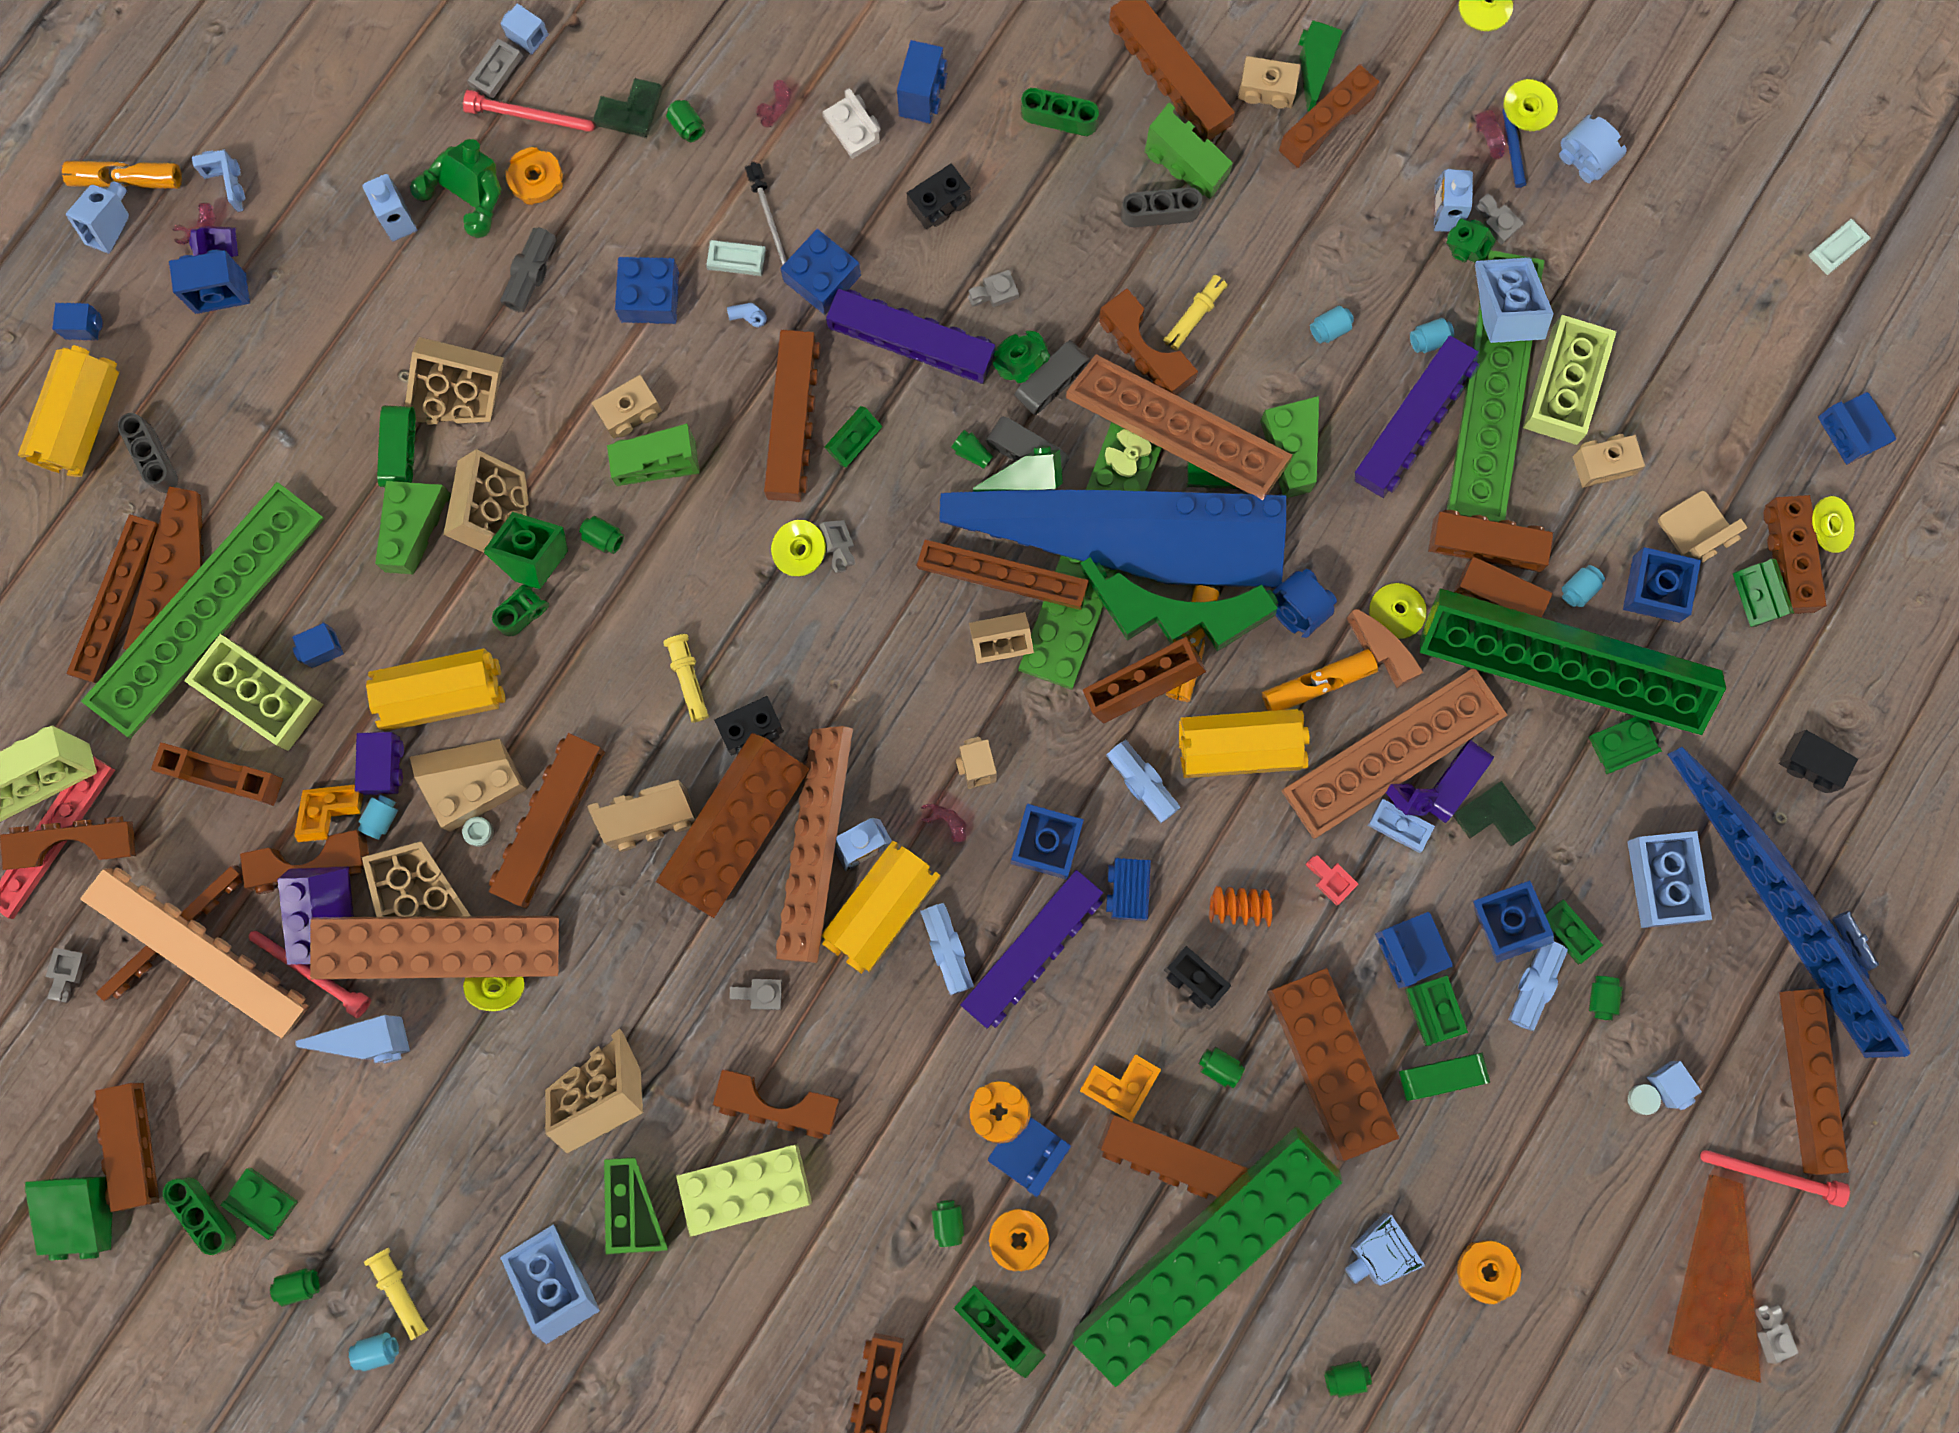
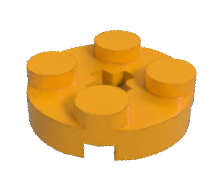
(534, 190)
(1012, 1123)
(1020, 1257)
(1504, 1263)

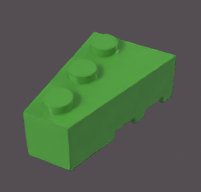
(1185, 154)
(1295, 430)
(654, 456)
(407, 523)
(628, 1210)

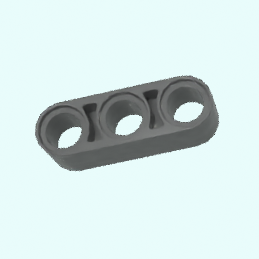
(1170, 198)
(1052, 377)
(1017, 441)
(138, 444)

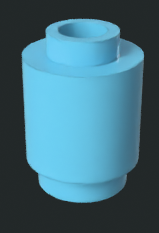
(1332, 324)
(1431, 335)
(1583, 586)
(377, 817)
(373, 1352)

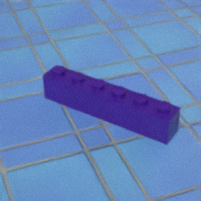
(911, 335)
(1417, 416)
(1031, 949)

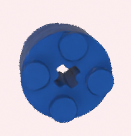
(1303, 603)

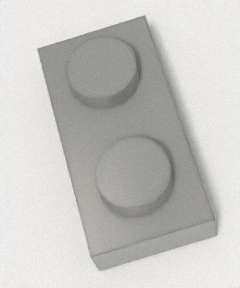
(495, 68)

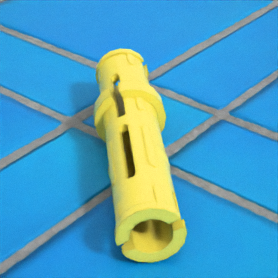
(1202, 303)

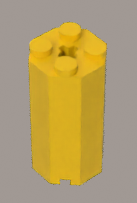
(69, 411)
(435, 689)
(1243, 743)
(880, 907)

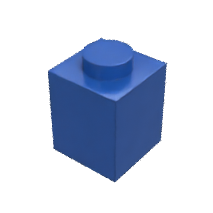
(77, 321)
(317, 645)

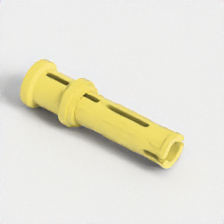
(684, 665)
(390, 1280)

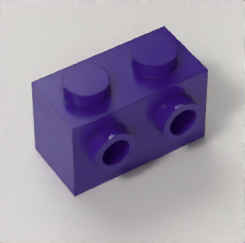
(378, 763)

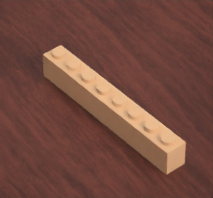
(195, 952)

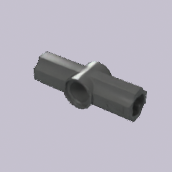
(528, 269)

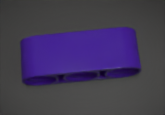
(1460, 779)

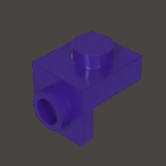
(213, 238)
(1412, 800)

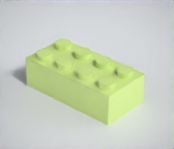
(1569, 379)
(253, 692)
(41, 768)
(744, 1190)

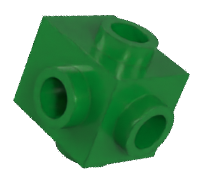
(1470, 241)

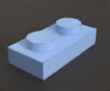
(1402, 828)

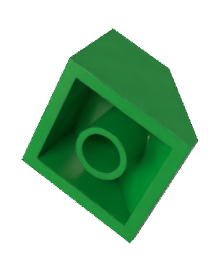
(527, 549)

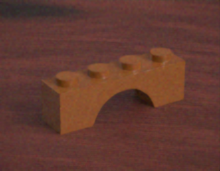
(1345, 99)
(1167, 370)
(217, 774)
(30, 848)
(264, 866)
(739, 1094)

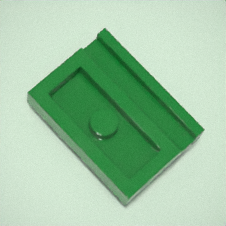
(1763, 593)
(1624, 744)
(1436, 1010)
(259, 1203)

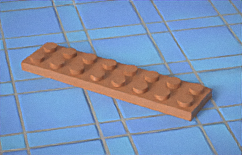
(1179, 427)
(1394, 753)
(814, 845)
(433, 947)

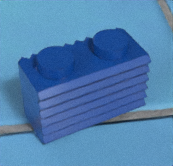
(1129, 889)

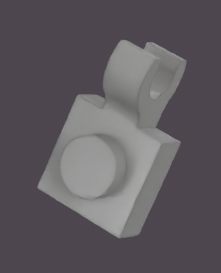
(1501, 221)
(997, 288)
(839, 542)
(64, 968)
(763, 995)
(1775, 1336)

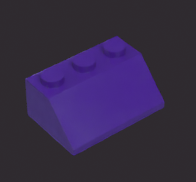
(311, 894)

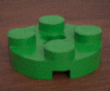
(1032, 352)

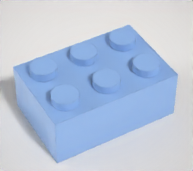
(1669, 879)

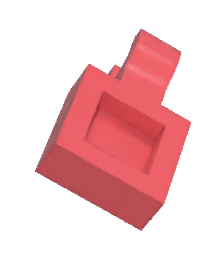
(1334, 881)

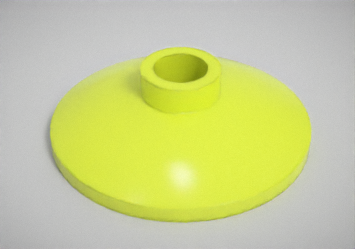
(1486, 15)
(1536, 98)
(1833, 524)
(787, 544)
(1400, 624)
(479, 994)

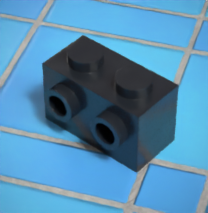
(939, 196)
(754, 718)
(1818, 762)
(1197, 978)

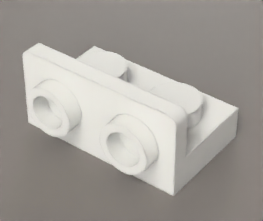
(852, 124)

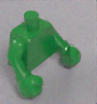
(469, 176)

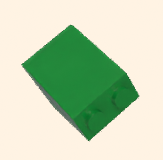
(70, 1216)

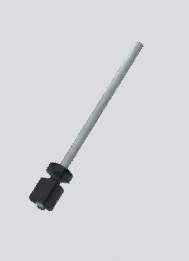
(755, 175)

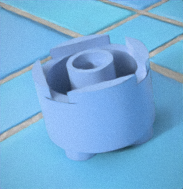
(1592, 148)

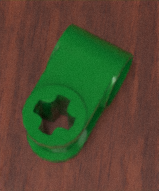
(521, 609)

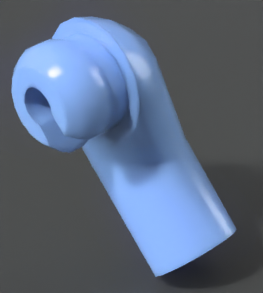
(749, 312)

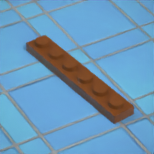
(1003, 574)
(113, 599)
(141, 962)

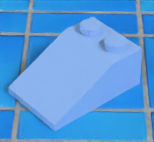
(1512, 300)
(374, 1039)
(549, 1285)

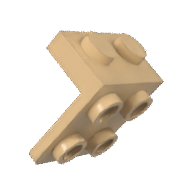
(1699, 527)

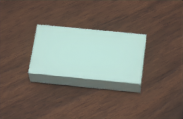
(1839, 246)
(736, 258)

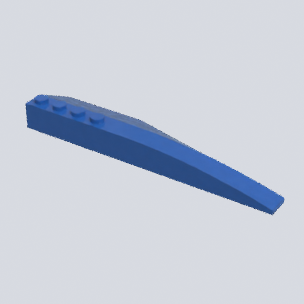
(1144, 533)
(1799, 917)

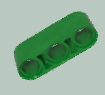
(1052, 101)
(396, 444)
(1444, 1076)
(186, 1210)

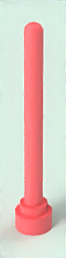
(475, 103)
(355, 1003)
(1835, 1192)

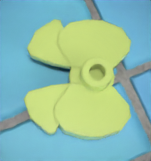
(1125, 462)

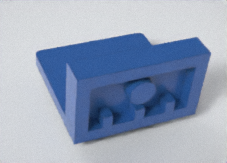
(1856, 427)
(1414, 950)
(1031, 1156)

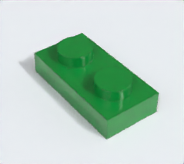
(853, 436)
(1572, 932)

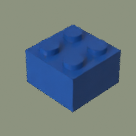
(921, 82)
(819, 271)
(209, 281)
(647, 290)
(1661, 585)
(1046, 841)
(1513, 921)

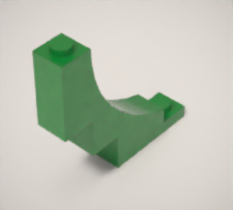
(1138, 609)

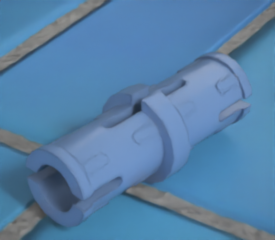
(1857, 940)

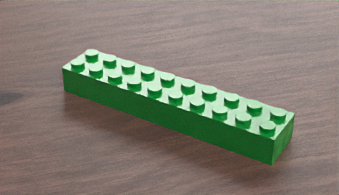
(1572, 661)
(1206, 1256)

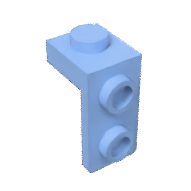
(219, 163)

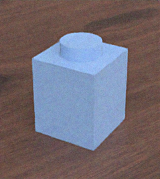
(524, 28)
(1674, 1085)

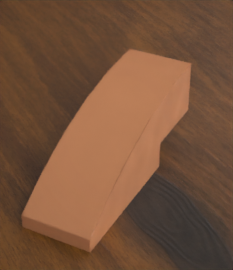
(1385, 648)

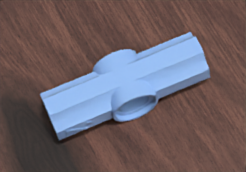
(1143, 781)
(947, 949)
(1537, 985)

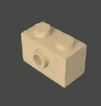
(1268, 82)
(627, 407)
(1608, 460)
(1001, 637)
(976, 763)

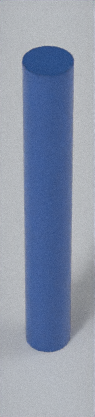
(1515, 152)

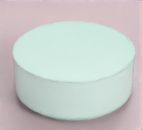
(478, 831)
(1644, 1099)

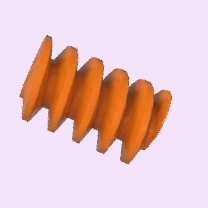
(1241, 905)

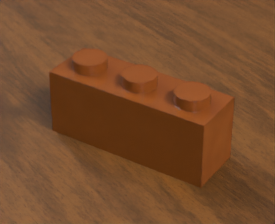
(1501, 588)

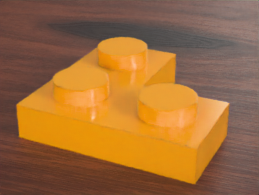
(320, 805)
(1122, 1095)

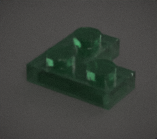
(631, 116)
(1495, 807)

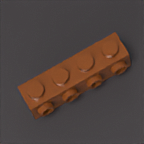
(1491, 541)
(1796, 551)
(1144, 680)
(126, 1146)
(877, 1384)

